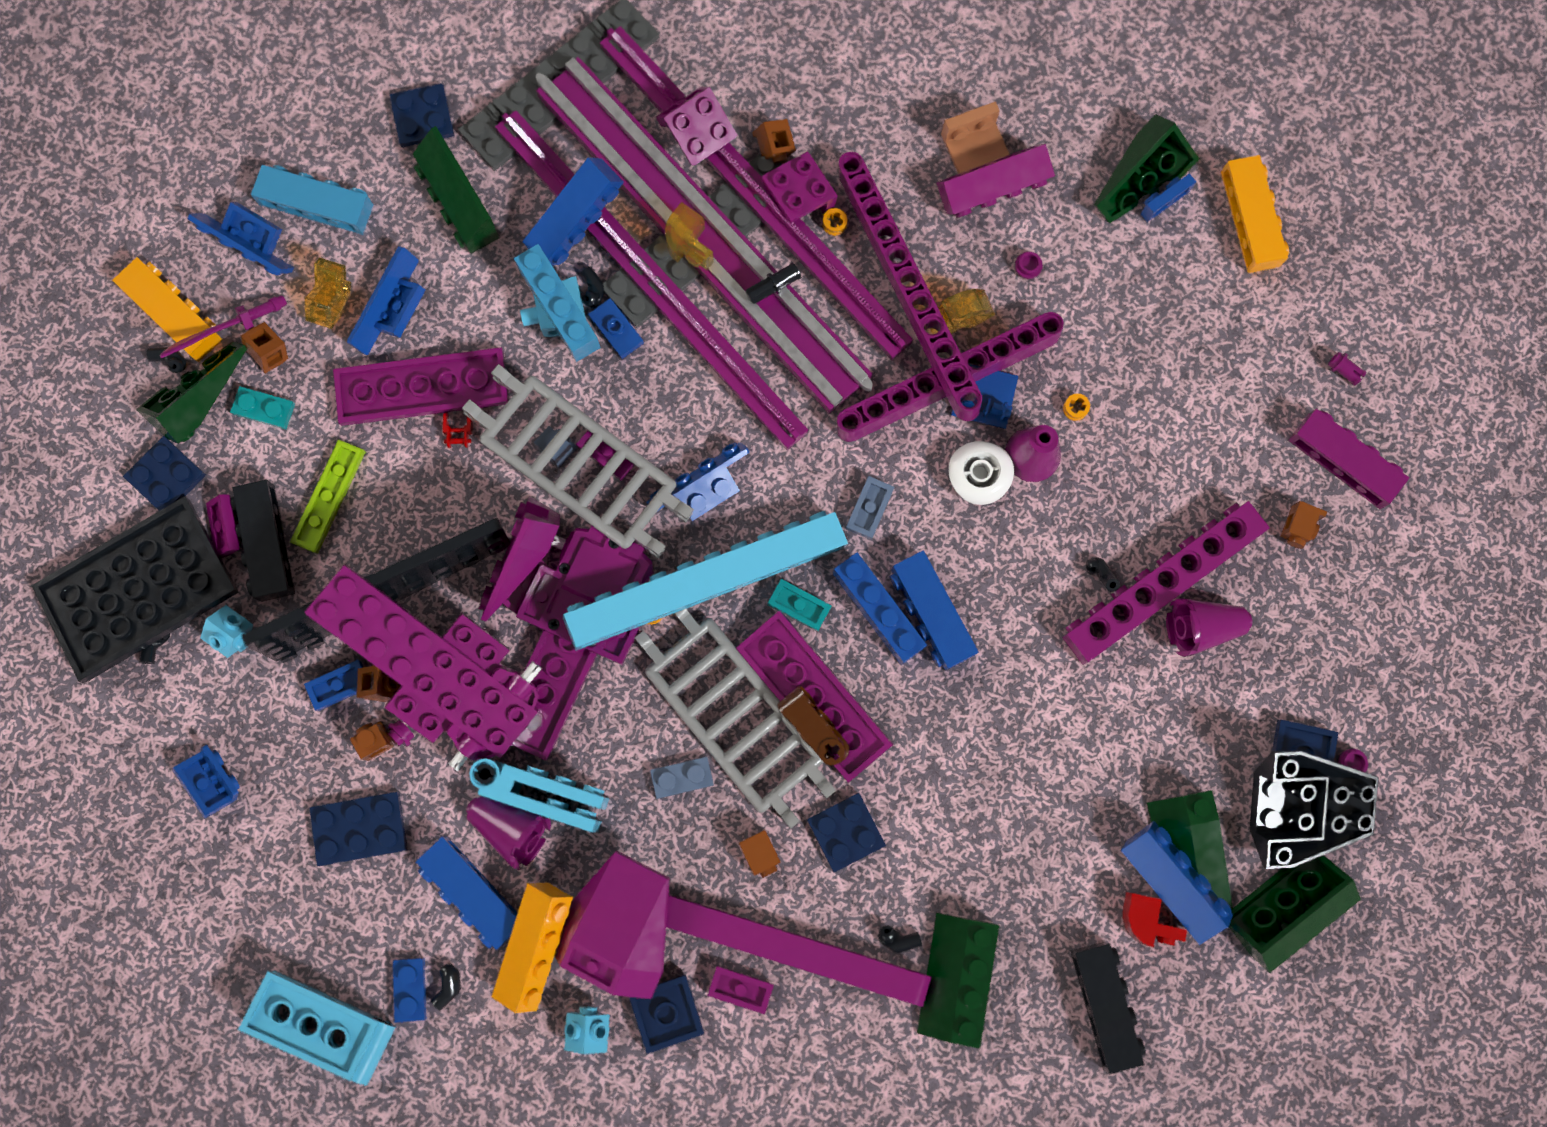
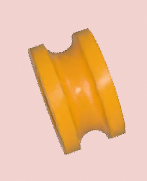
(842, 220)
(1080, 414)

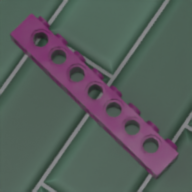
(1248, 527)

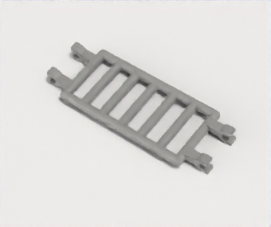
(556, 489)
(707, 736)

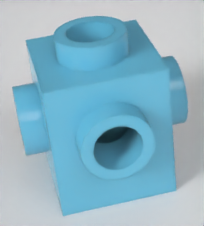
(224, 631)
(586, 1031)

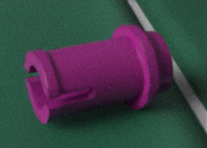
(1346, 368)

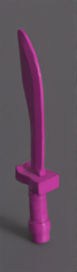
(243, 316)

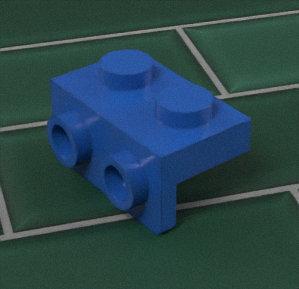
(207, 781)

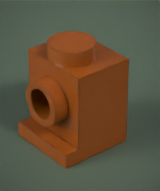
(775, 140)
(264, 347)
(1302, 524)
(383, 685)
(371, 741)

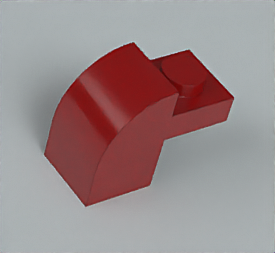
(1141, 921)

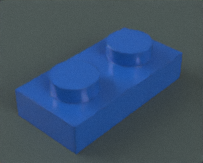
(1174, 191)
(334, 686)
(409, 990)

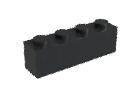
(263, 541)
(1107, 1007)

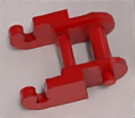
(447, 430)

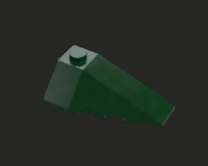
(1152, 159)
(183, 408)
(1196, 831)

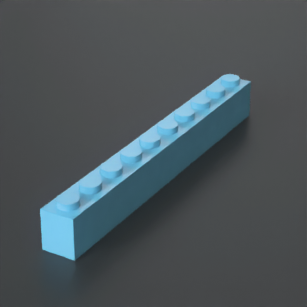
(704, 580)

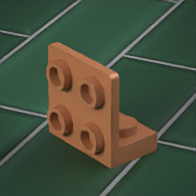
(974, 138)

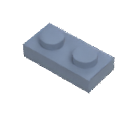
(870, 508)
(682, 777)

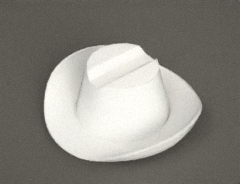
(981, 472)

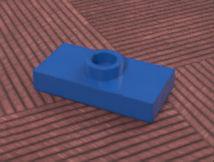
(616, 328)

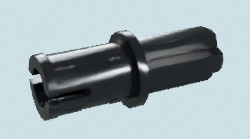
(773, 283)

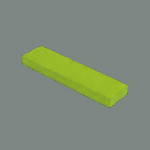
(327, 496)

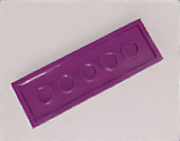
(418, 386)
(786, 661)

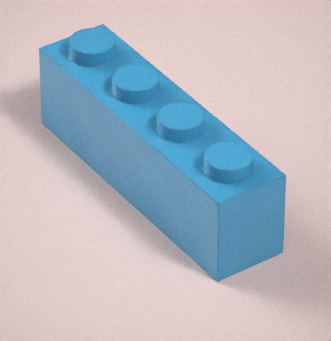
(312, 199)
(557, 302)

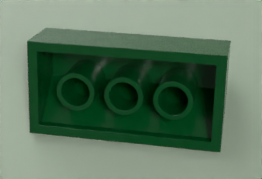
(454, 192)
(1292, 910)
(960, 980)

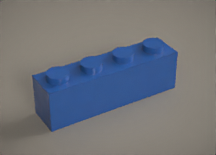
(574, 210)
(879, 608)
(933, 610)
(1177, 882)
(469, 891)

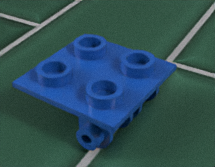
(997, 398)

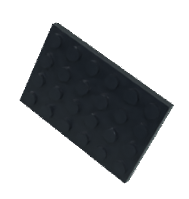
(134, 589)

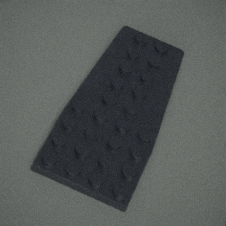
(295, 630)

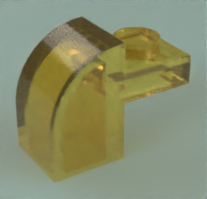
(681, 237)
(329, 295)
(965, 310)

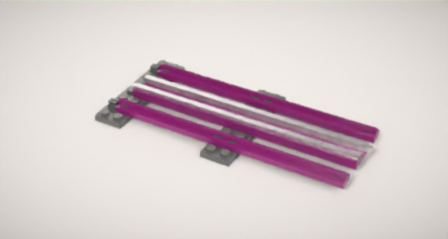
(572, 90)

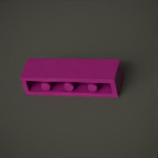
(995, 180)
(1349, 458)

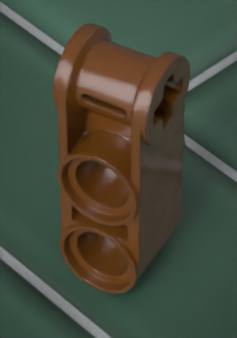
(813, 725)

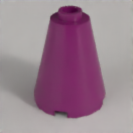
(1034, 452)
(1204, 624)
(508, 829)

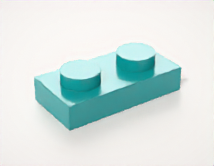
(262, 408)
(799, 605)

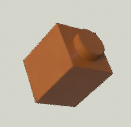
(760, 854)

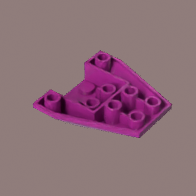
(530, 543)
(618, 929)

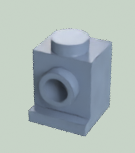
(564, 451)

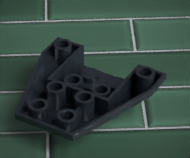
(1308, 807)

